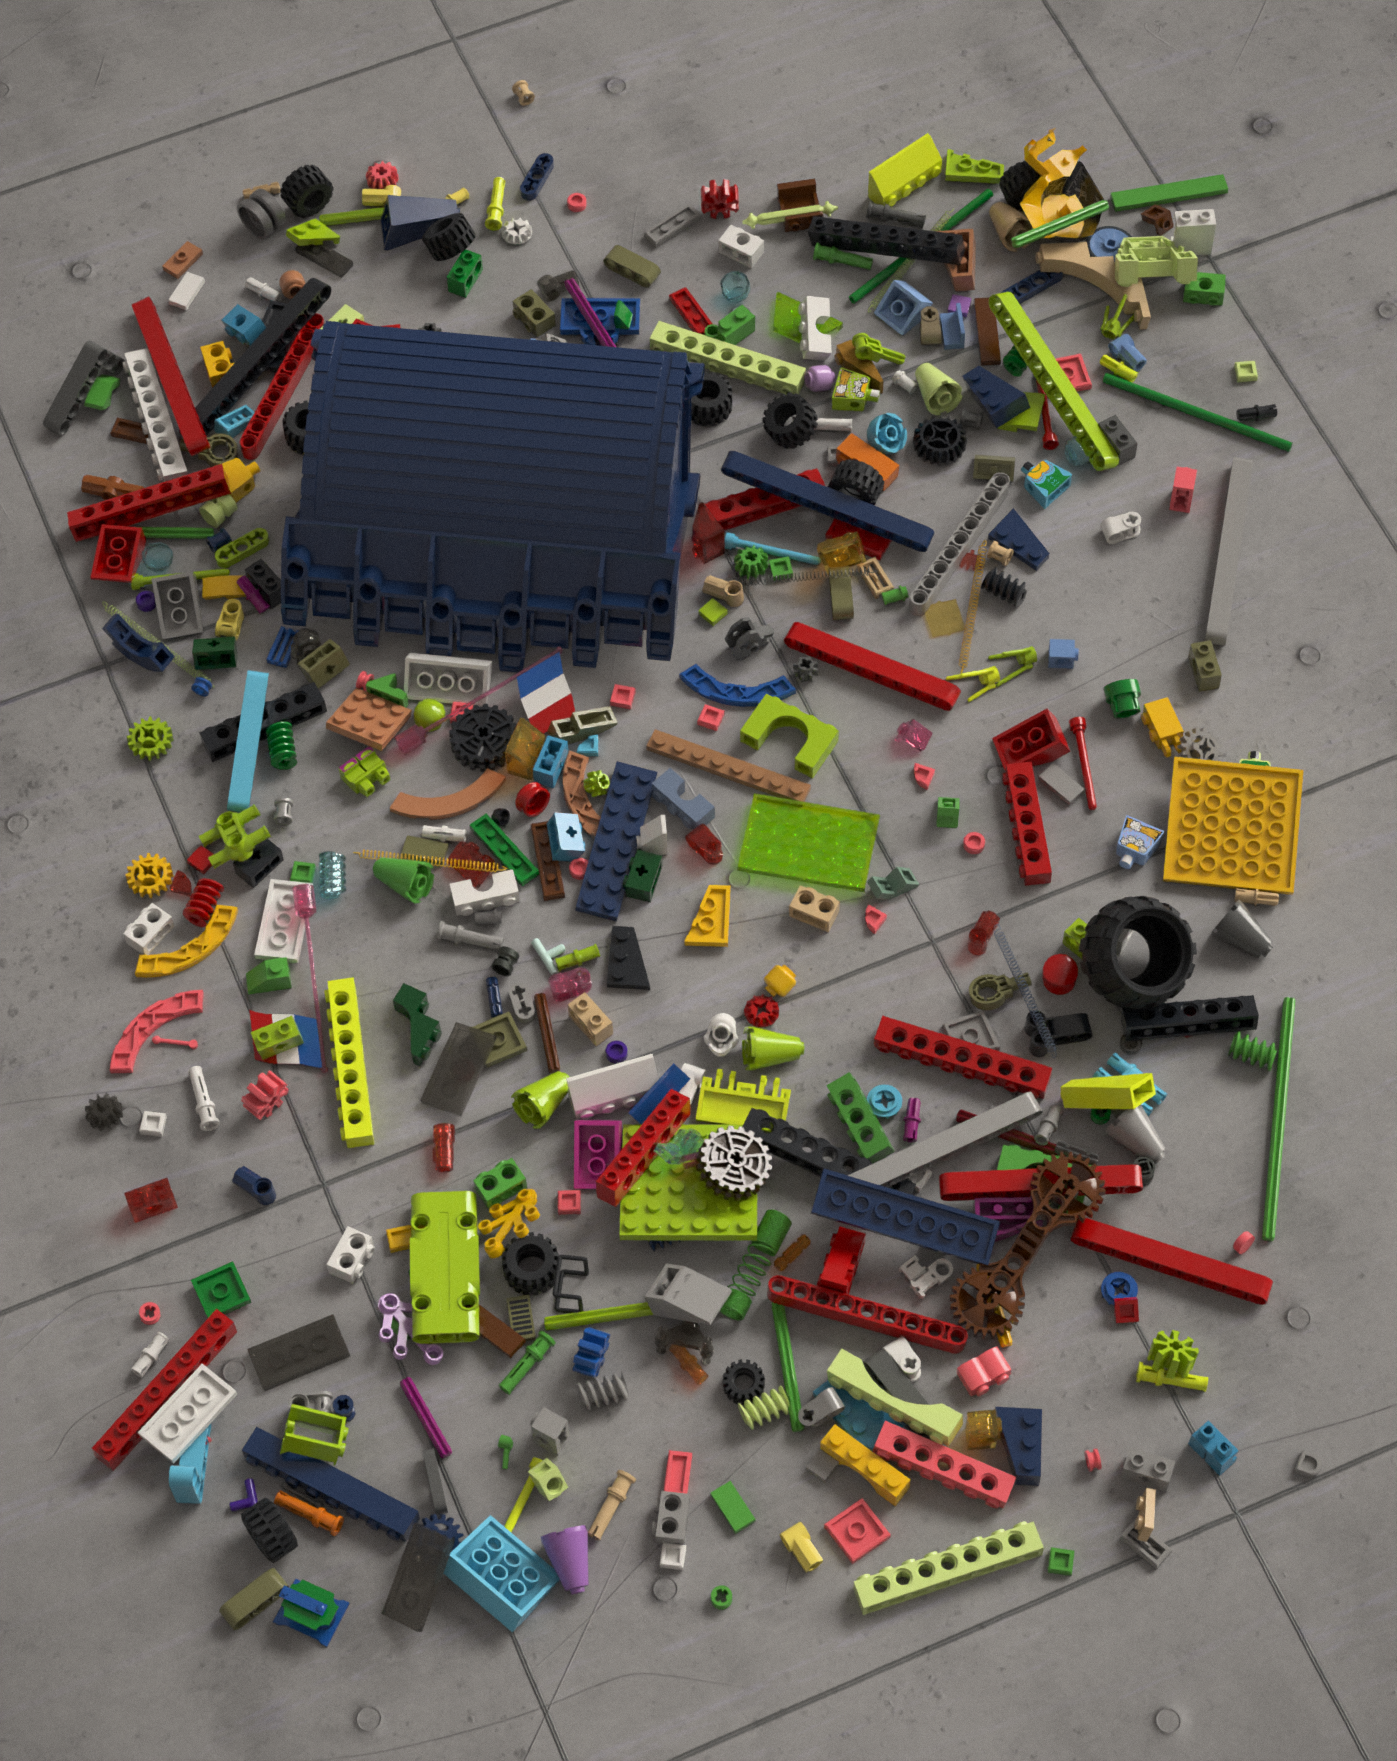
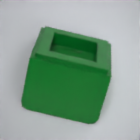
(622, 316)

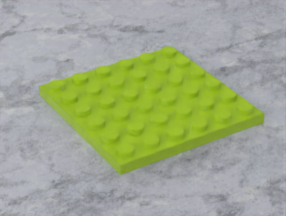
(678, 1206)

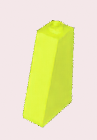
(1108, 1092)

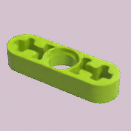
(243, 540)

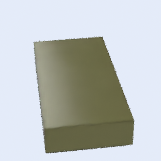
(425, 847)

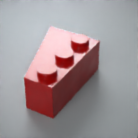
(842, 1261)

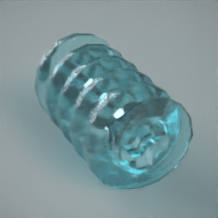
(331, 875)

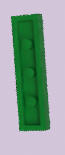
(504, 849)

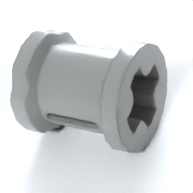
(283, 811)

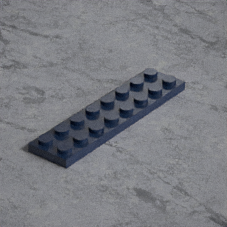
(616, 841)
(905, 1217)

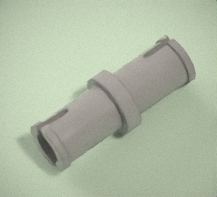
(1048, 1125)

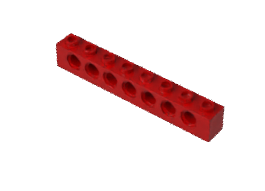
(149, 502)
(954, 1047)
(198, 1350)

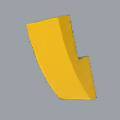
(221, 586)

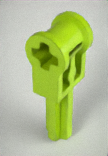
(872, 350)

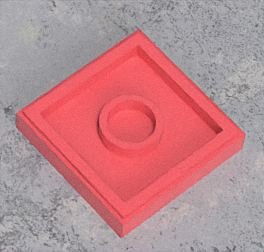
(1075, 371)
(857, 1530)

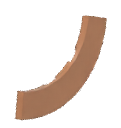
(575, 794)
(452, 804)

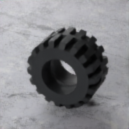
(1017, 182)
(306, 191)
(448, 237)
(717, 409)
(780, 411)
(293, 424)
(857, 480)
(528, 1247)
(269, 1530)

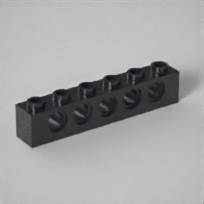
(294, 713)
(1206, 1017)

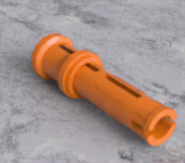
(318, 1516)

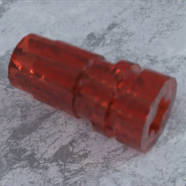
(444, 1150)

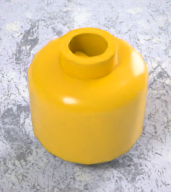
(779, 980)

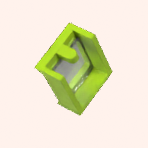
(314, 1434)

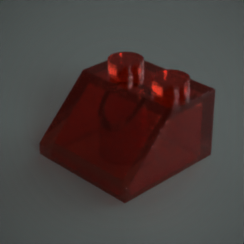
(707, 535)

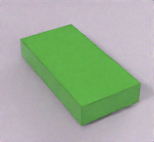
(732, 1507)

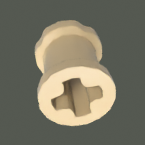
(523, 92)
(1000, 553)

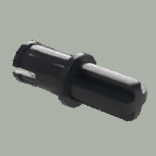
(1256, 412)

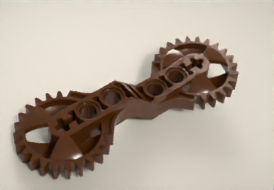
(1027, 1245)

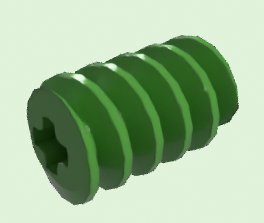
(1253, 1051)

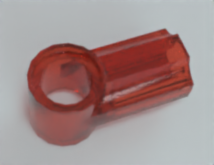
(982, 932)

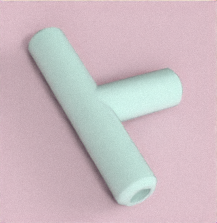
(546, 956)

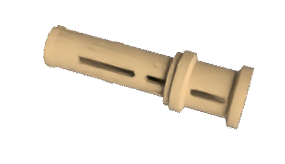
(615, 1494)

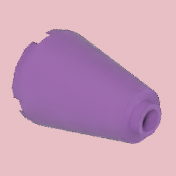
(569, 1556)

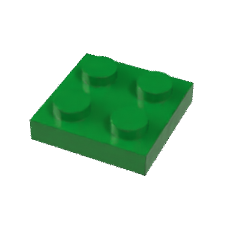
(221, 1290)

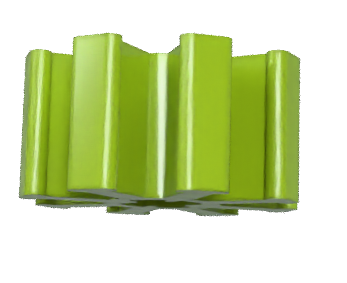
(1172, 1354)

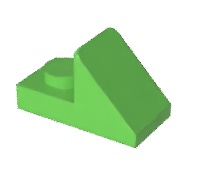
(386, 688)
(948, 812)

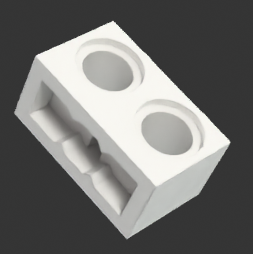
(152, 932)
(346, 1254)

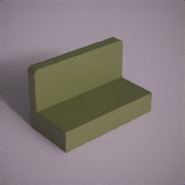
(986, 466)

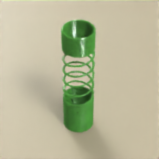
(770, 1236)

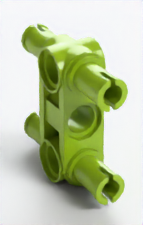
(237, 842)

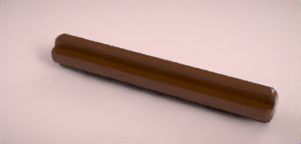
(547, 1032)

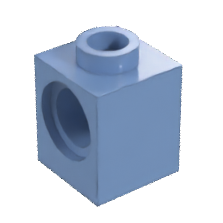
(1062, 653)

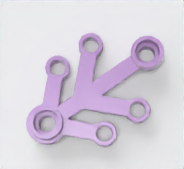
(404, 1328)

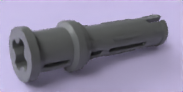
(886, 213)

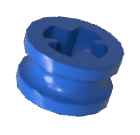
(201, 686)

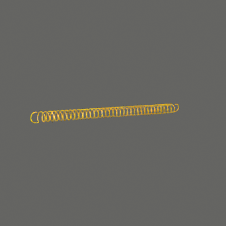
(972, 607)
(474, 862)

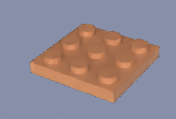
(368, 719)

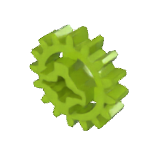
(150, 738)

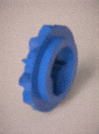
(1116, 1280)

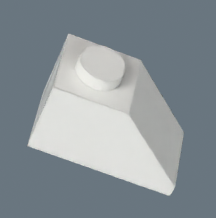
(653, 836)

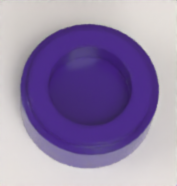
(146, 601)
(616, 1052)

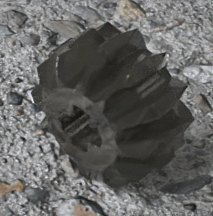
(96, 1110)

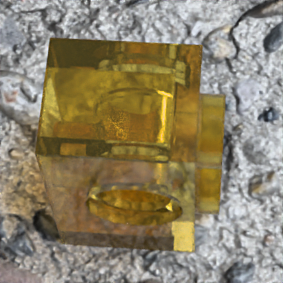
(982, 1429)

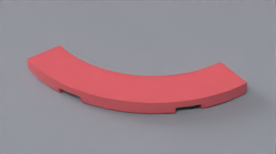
(147, 1022)

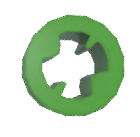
(721, 1589)

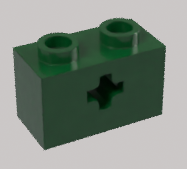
(215, 653)
(643, 875)

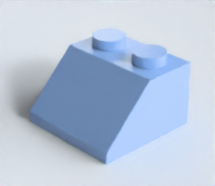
(902, 306)

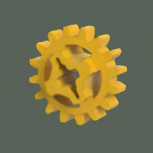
(149, 875)

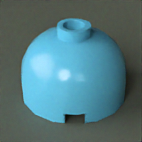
(887, 433)

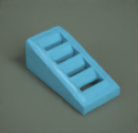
(223, 424)

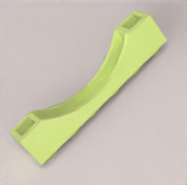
(933, 1420)

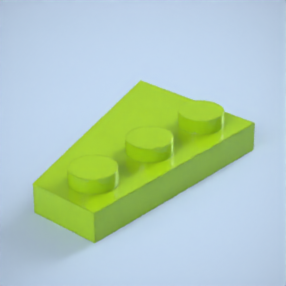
(970, 170)

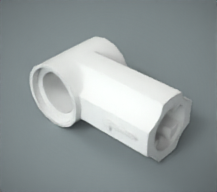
(696, 1075)

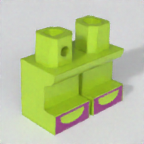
(364, 771)

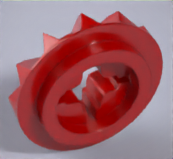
(763, 1019)

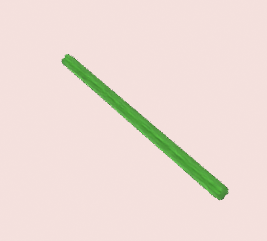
(1278, 1120)

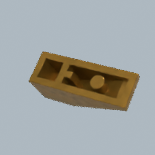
(846, 358)

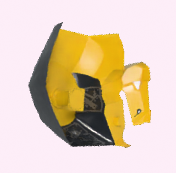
(1060, 190)

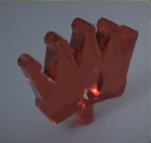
(970, 559)

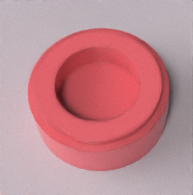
(576, 202)
(974, 843)
(578, 868)
(1243, 1242)

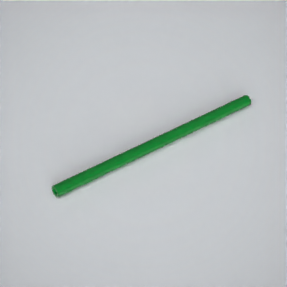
(895, 265)
(1197, 412)

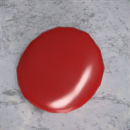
(532, 799)
(1060, 974)

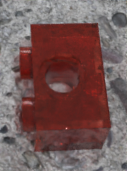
(151, 1200)

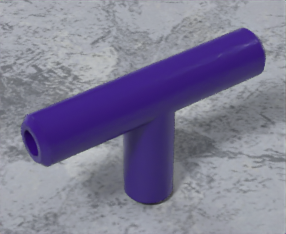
(249, 1501)

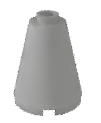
(1137, 1134)

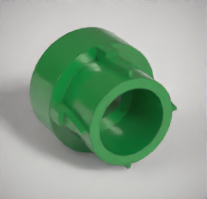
(1123, 697)

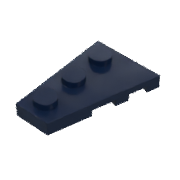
(1016, 535)

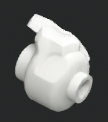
(721, 1034)

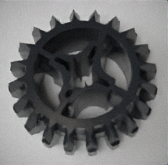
(941, 434)

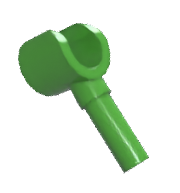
(506, 1443)

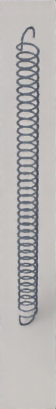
(1021, 981)

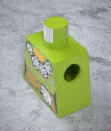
(852, 391)

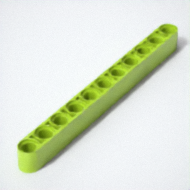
(1053, 381)

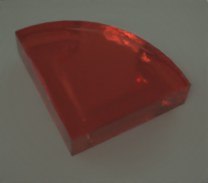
(181, 884)

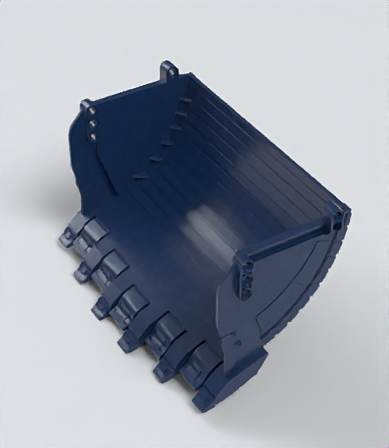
(493, 492)

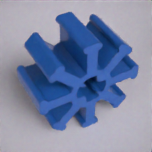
(591, 1352)

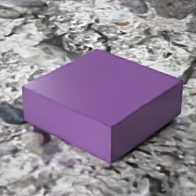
(965, 303)

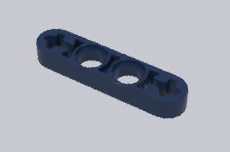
(1034, 288)

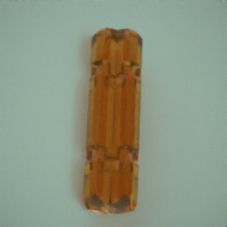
(792, 1252)

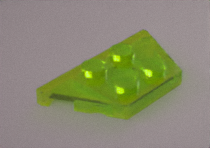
(788, 319)

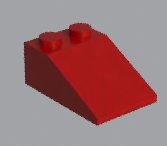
(118, 553)
(1033, 740)

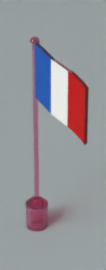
(541, 691)
(312, 1051)

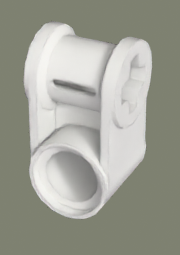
(1119, 527)
(905, 1358)

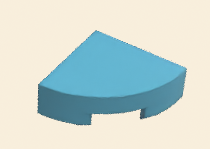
(589, 746)

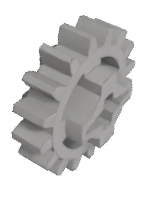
(1203, 746)

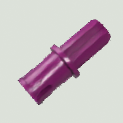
(252, 594)
(912, 1120)

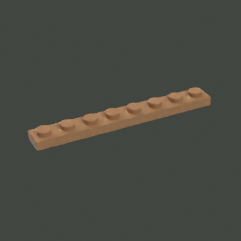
(727, 767)

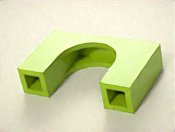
(773, 714)

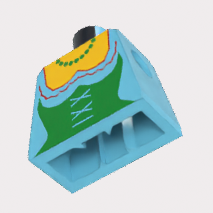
(1045, 481)

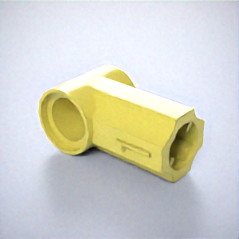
(378, 197)
(798, 1541)

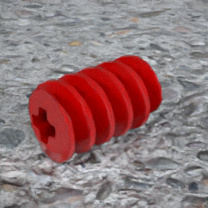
(202, 901)

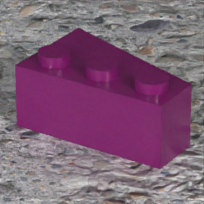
(1009, 1211)

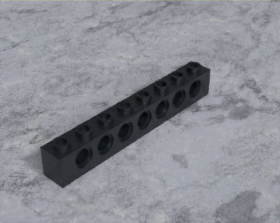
(887, 240)
(801, 1138)

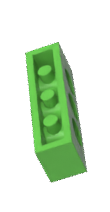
(840, 1091)

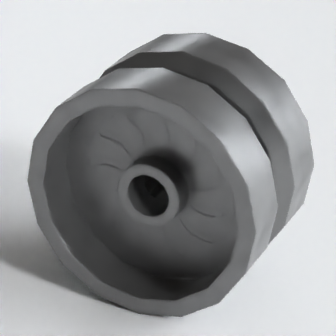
(261, 213)

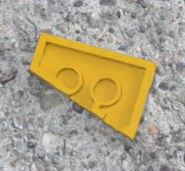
(712, 919)

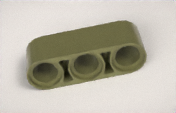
(632, 266)
(841, 594)
(253, 1599)

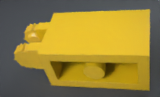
(1162, 725)

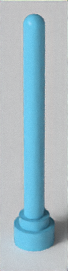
(733, 541)

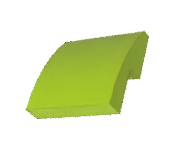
(1029, 418)

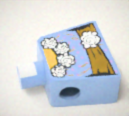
(1137, 842)

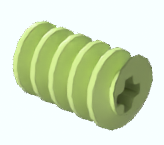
(764, 1407)

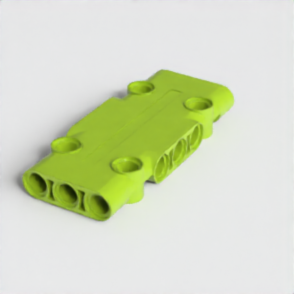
(444, 1267)

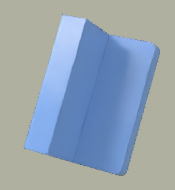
(953, 329)

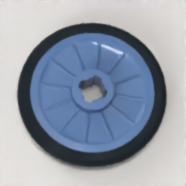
(1106, 241)

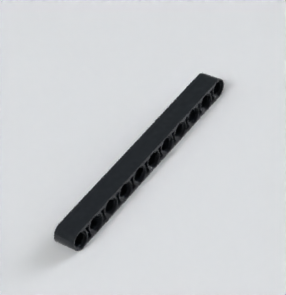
(262, 352)

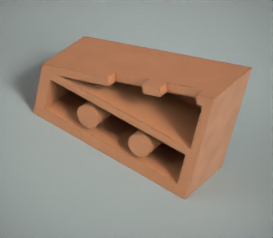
(963, 275)

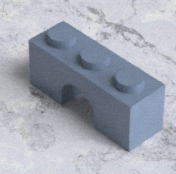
(692, 812)

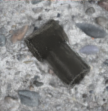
(552, 287)

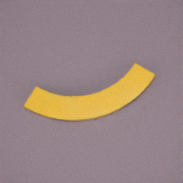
(192, 952)

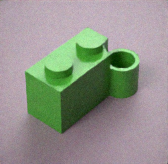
(733, 327)

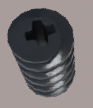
(1004, 587)

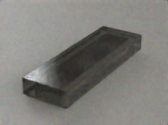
(326, 258)

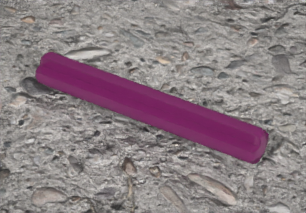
(425, 1417)

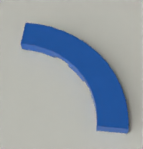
(734, 694)

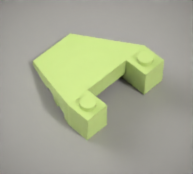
(1153, 258)

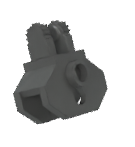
(748, 637)

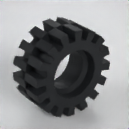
(743, 1369)

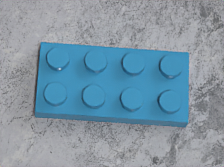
(859, 1417)

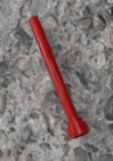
(1049, 439)
(1078, 726)

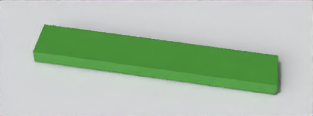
(1169, 192)

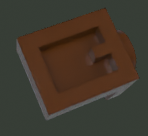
(1159, 217)

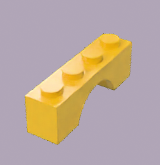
(881, 1475)

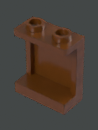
(798, 195)

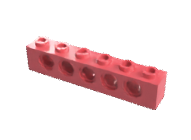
(957, 1462)

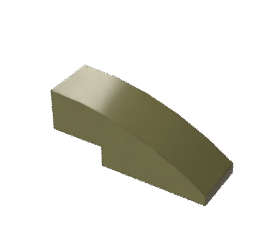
(583, 724)

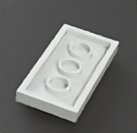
(280, 927)
(187, 1413)

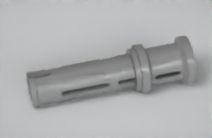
(460, 935)

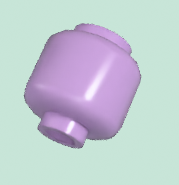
(819, 378)

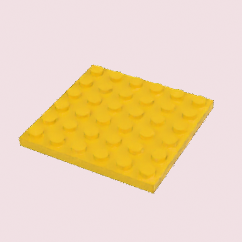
(1233, 825)

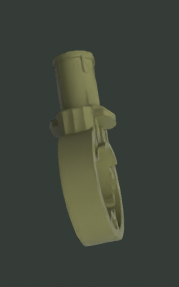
(215, 440)
(1001, 984)

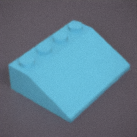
(500, 1573)

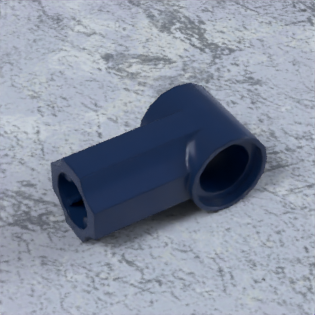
(254, 1184)

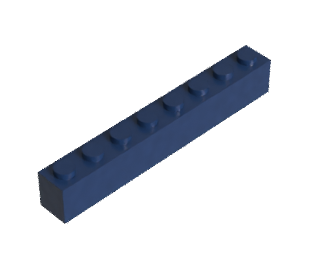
(332, 1485)

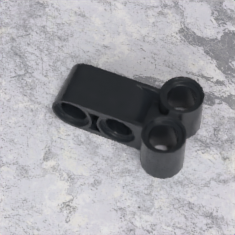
(1063, 1030)

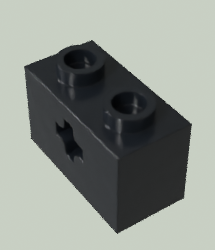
(266, 581)
(263, 861)

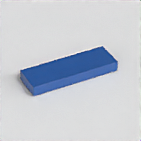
(672, 1079)

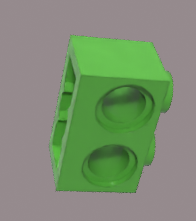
(503, 1187)

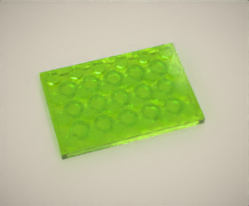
(808, 842)

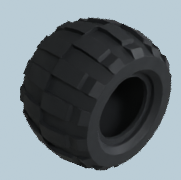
(1168, 945)

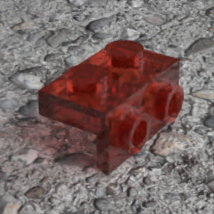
(470, 851)

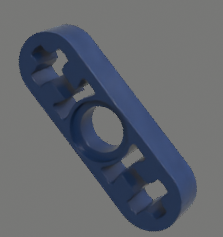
(537, 184)

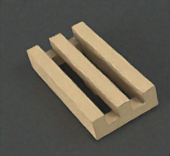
(868, 581)

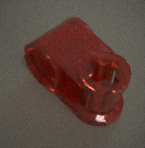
(705, 844)

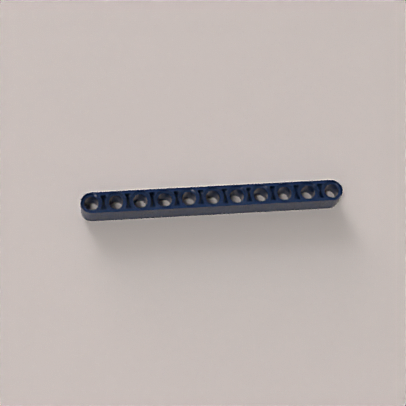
(827, 501)

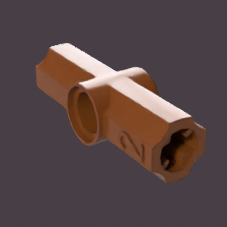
(107, 488)

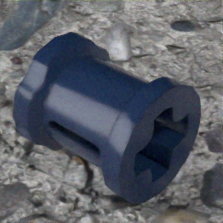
(218, 540)
(344, 1401)

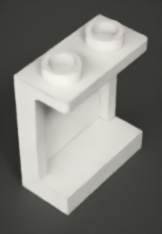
(1195, 230)

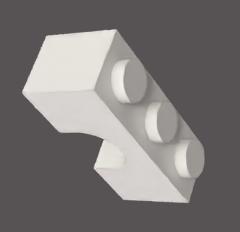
(814, 343)
(502, 893)

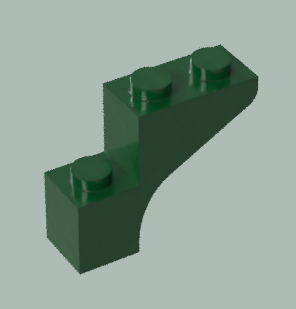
(424, 1029)

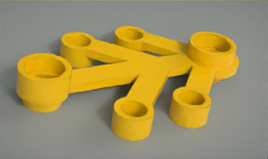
(525, 1201)

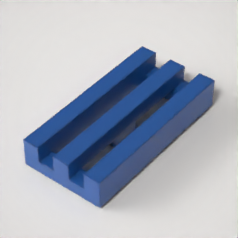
(270, 659)

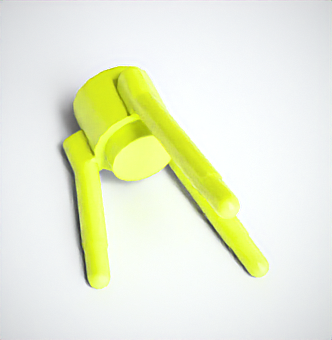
(986, 676)

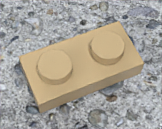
(1145, 1520)

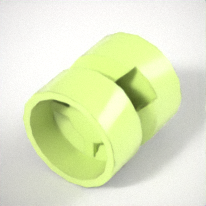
(216, 510)

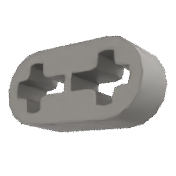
(518, 1004)

